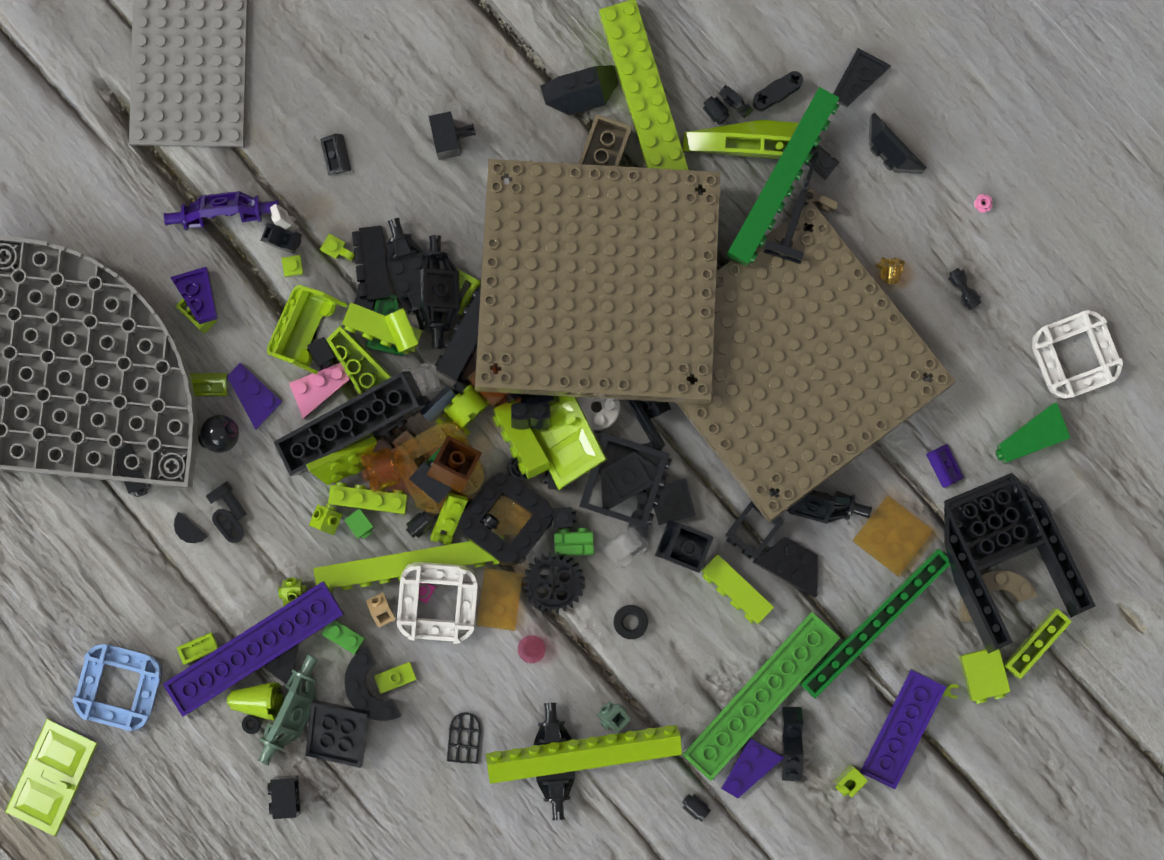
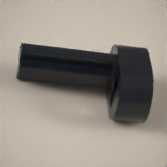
(225, 492)

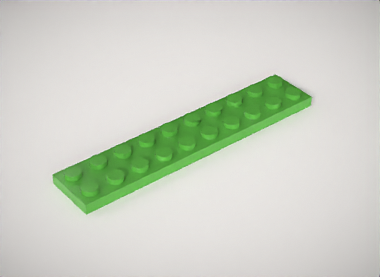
(761, 696)

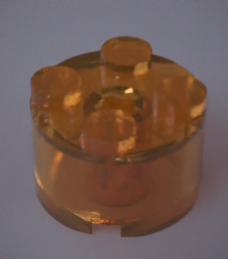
(380, 469)

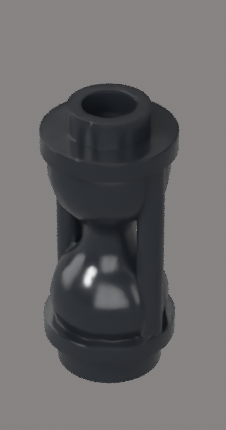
(969, 296)

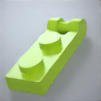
(448, 518)

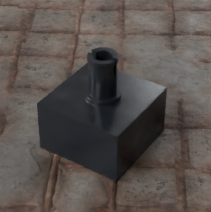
(447, 135)

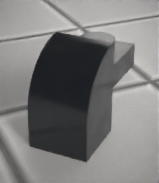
(281, 238)

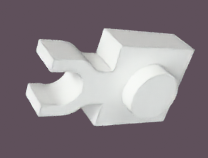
(281, 218)

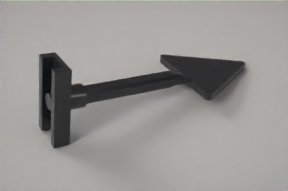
(785, 249)

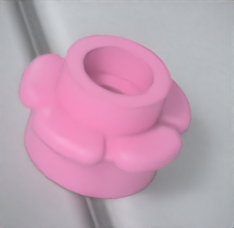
(988, 203)

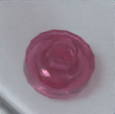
(531, 649)

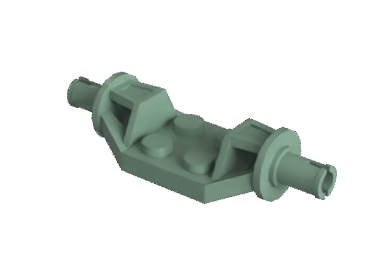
(293, 713)

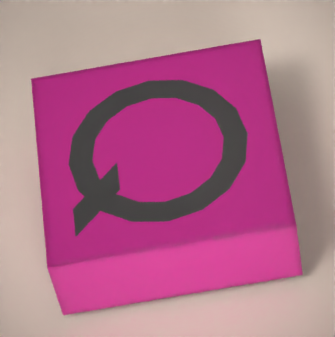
(425, 592)

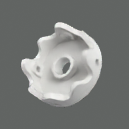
(603, 419)

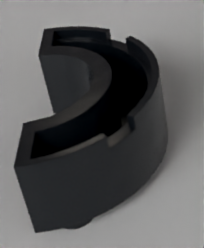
(357, 689)

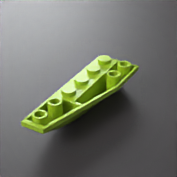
(743, 139)

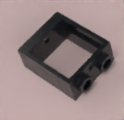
(133, 488)
(747, 551)

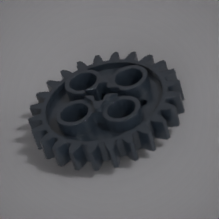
(571, 584)

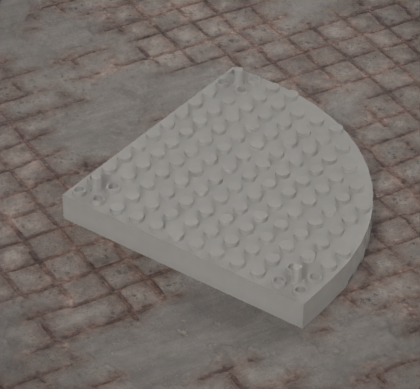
(88, 372)

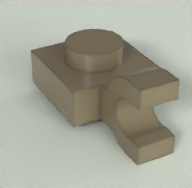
(825, 203)

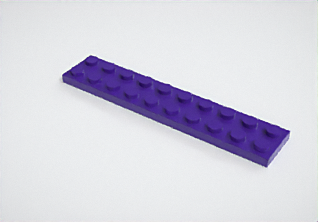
(253, 648)

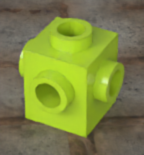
(325, 518)
(291, 589)

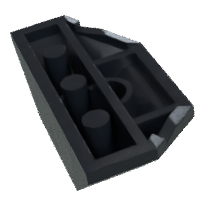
(580, 90)
(892, 149)

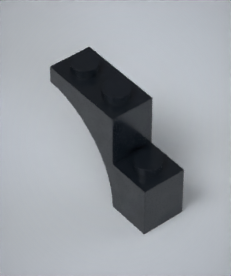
(792, 743)

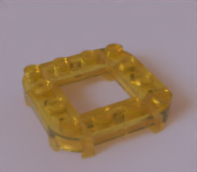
(423, 443)

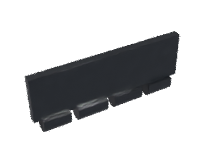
(374, 267)

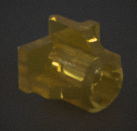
(891, 269)

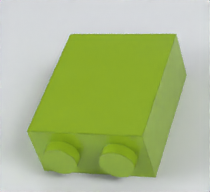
(984, 675)

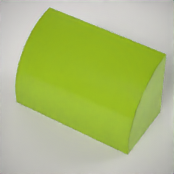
(400, 330)

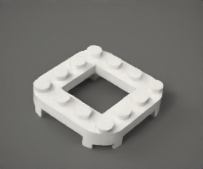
(1101, 342)
(437, 629)

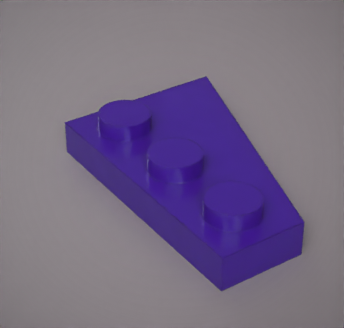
(198, 293)
(253, 395)
(749, 768)

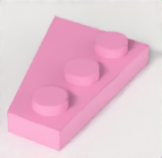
(316, 388)

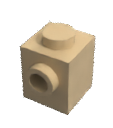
(380, 610)

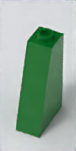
(1038, 433)

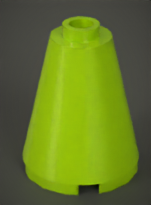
(257, 700)

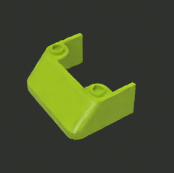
(299, 325)

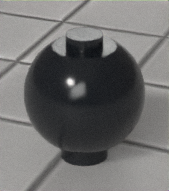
(219, 434)

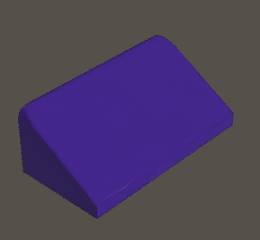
(944, 466)

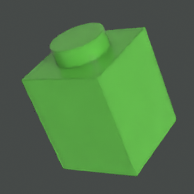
(359, 524)

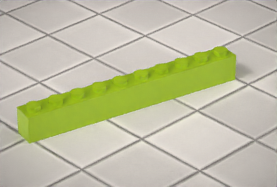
(392, 566)
(583, 754)

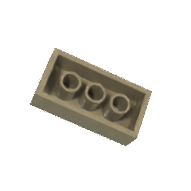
(605, 142)

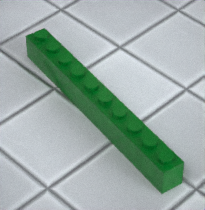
(781, 179)
(875, 623)

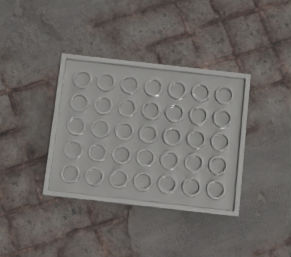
(188, 73)

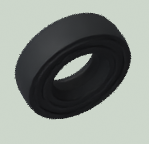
(642, 622)

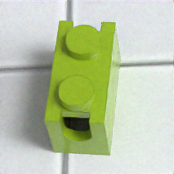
(850, 781)

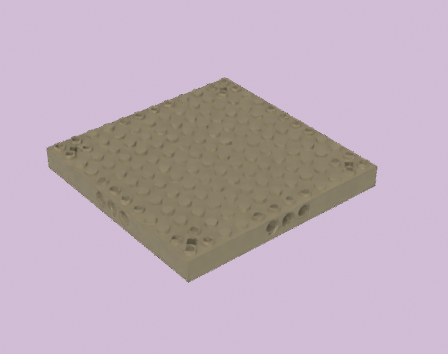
(598, 281)
(807, 367)

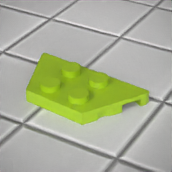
(342, 463)

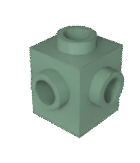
(613, 717)

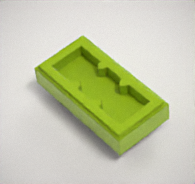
(197, 648)
(395, 677)

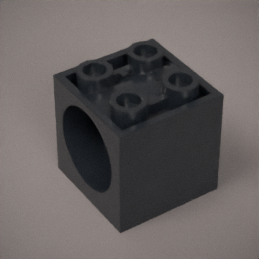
(684, 546)

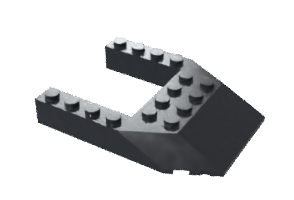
(993, 527)

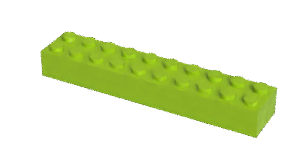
(642, 86)

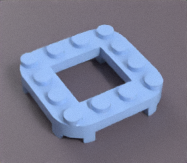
(90, 680)

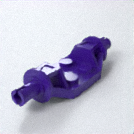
(219, 204)

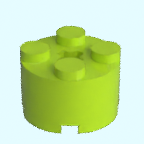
(466, 406)

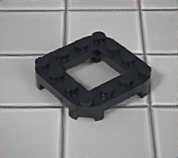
(529, 535)

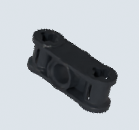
(777, 91)

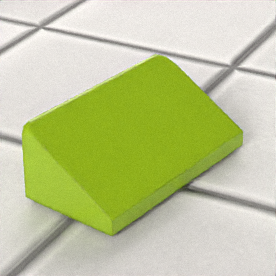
(210, 384)

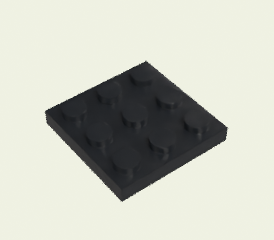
(337, 733)

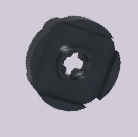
(736, 101)

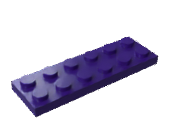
(903, 728)

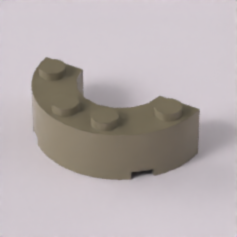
(1005, 581)

